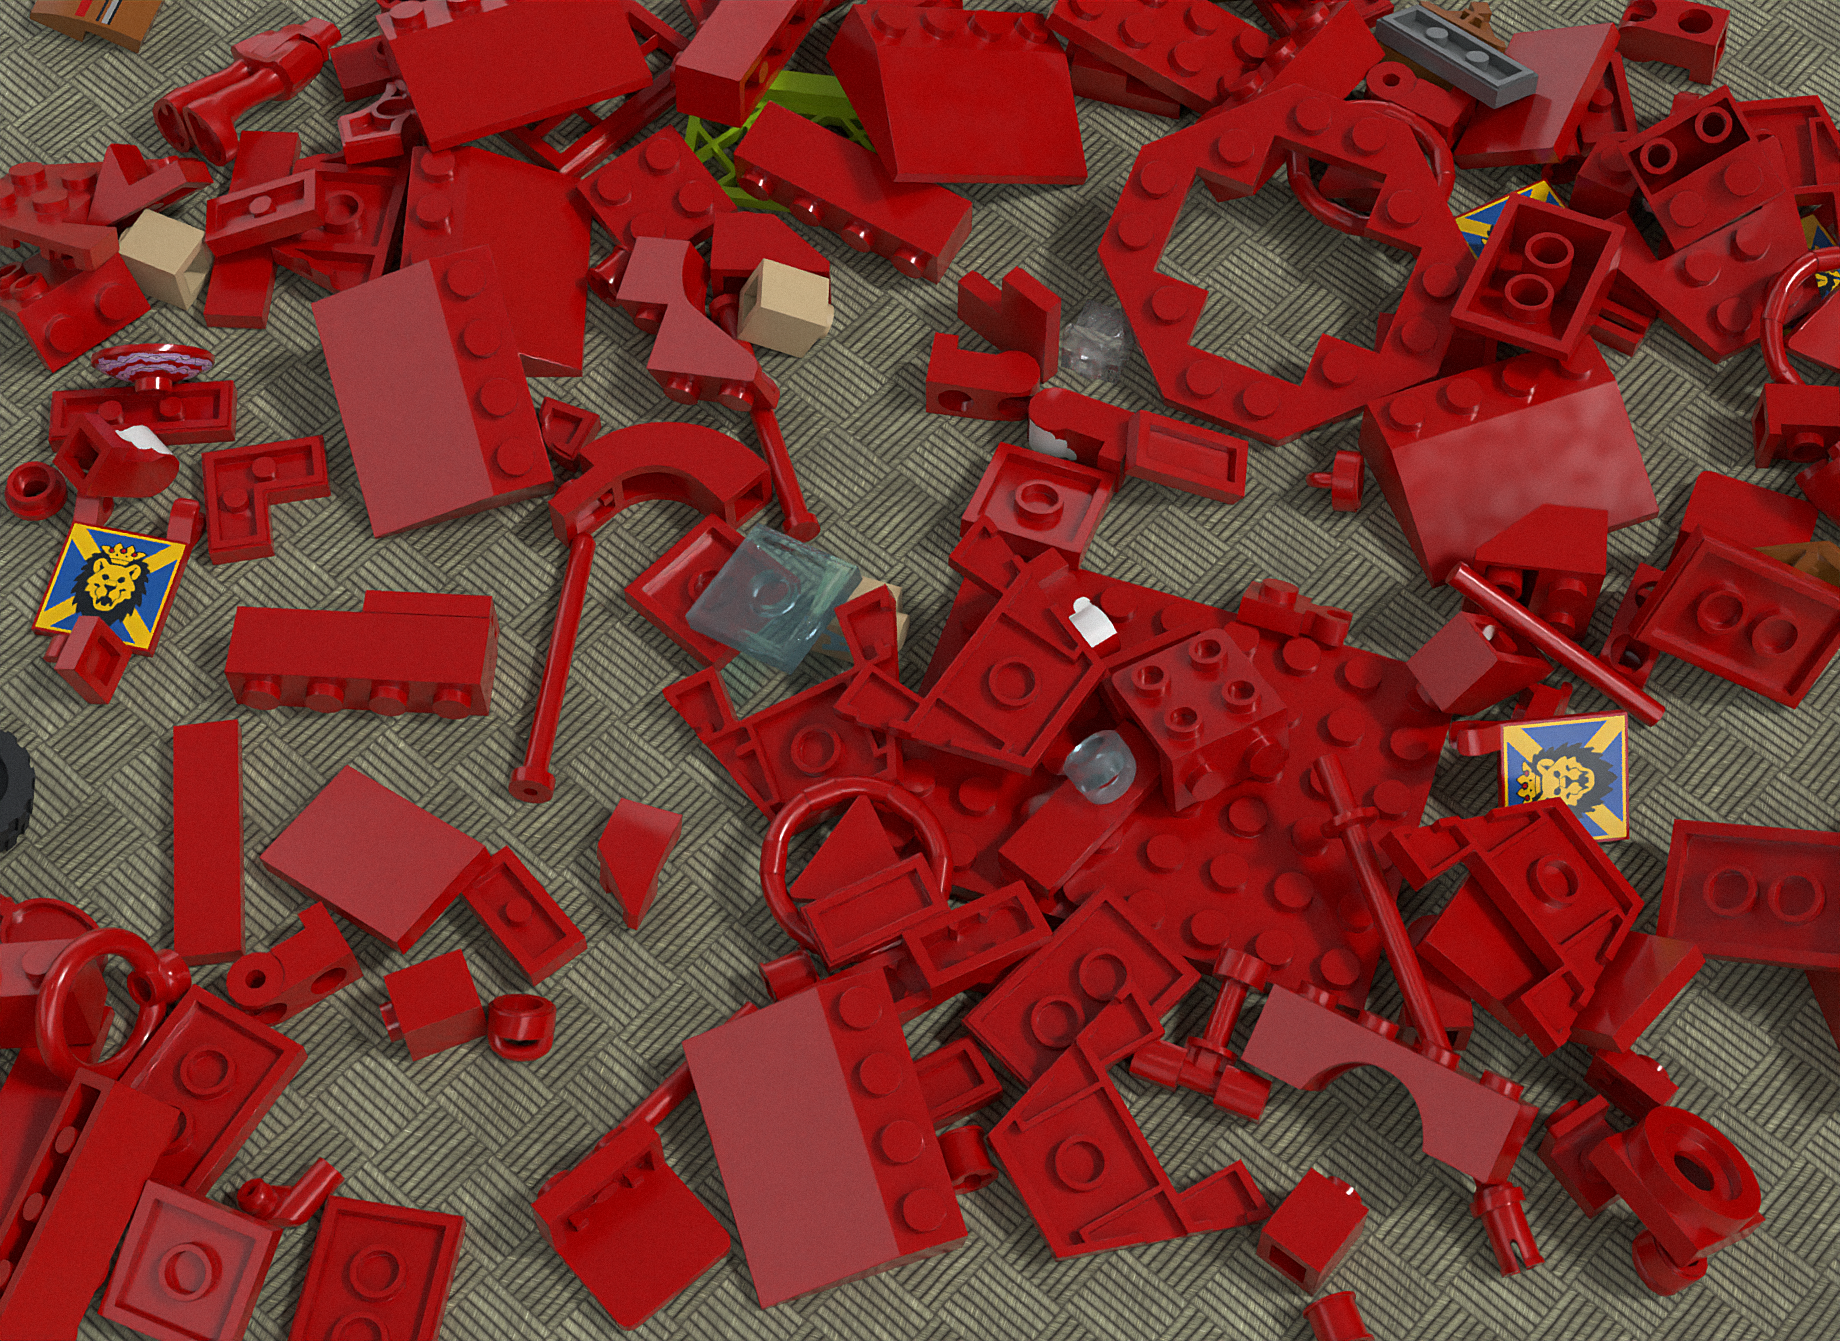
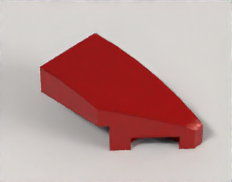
(634, 853)

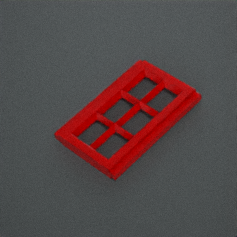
(618, 126)

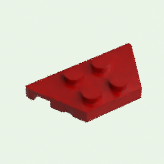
(361, 220)

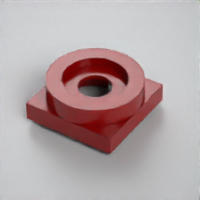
(1649, 1170)

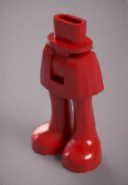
(263, 69)

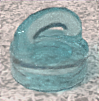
(1099, 761)

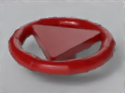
(1358, 190)
(1816, 335)
(850, 852)

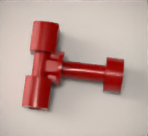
(1206, 1062)

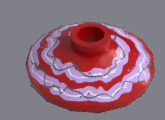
(152, 365)

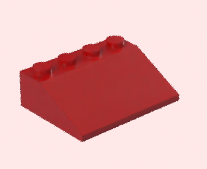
(506, 62)
(961, 94)
(535, 237)
(433, 393)
(1499, 442)
(824, 1140)

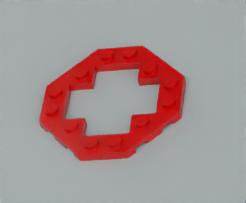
(1233, 153)

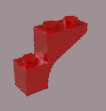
(691, 355)

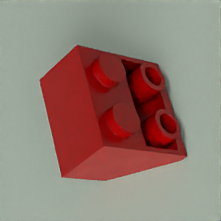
(1701, 168)
(1549, 565)

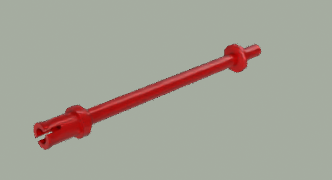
(1494, 1203)

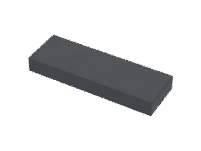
(1456, 56)

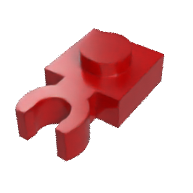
(1280, 608)

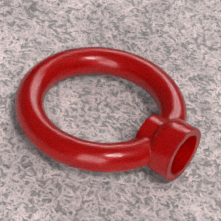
(153, 984)

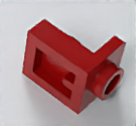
(1630, 1081)
(1564, 1150)

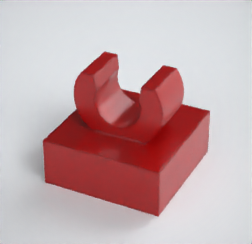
(90, 659)

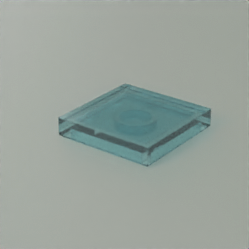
(774, 598)

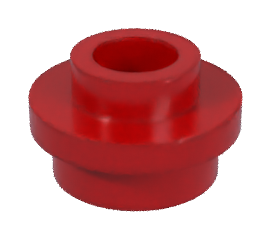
(34, 478)

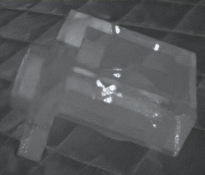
(1097, 343)

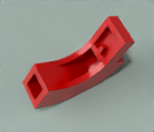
(661, 463)

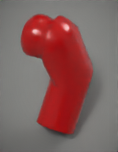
(290, 1203)

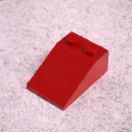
(1540, 277)

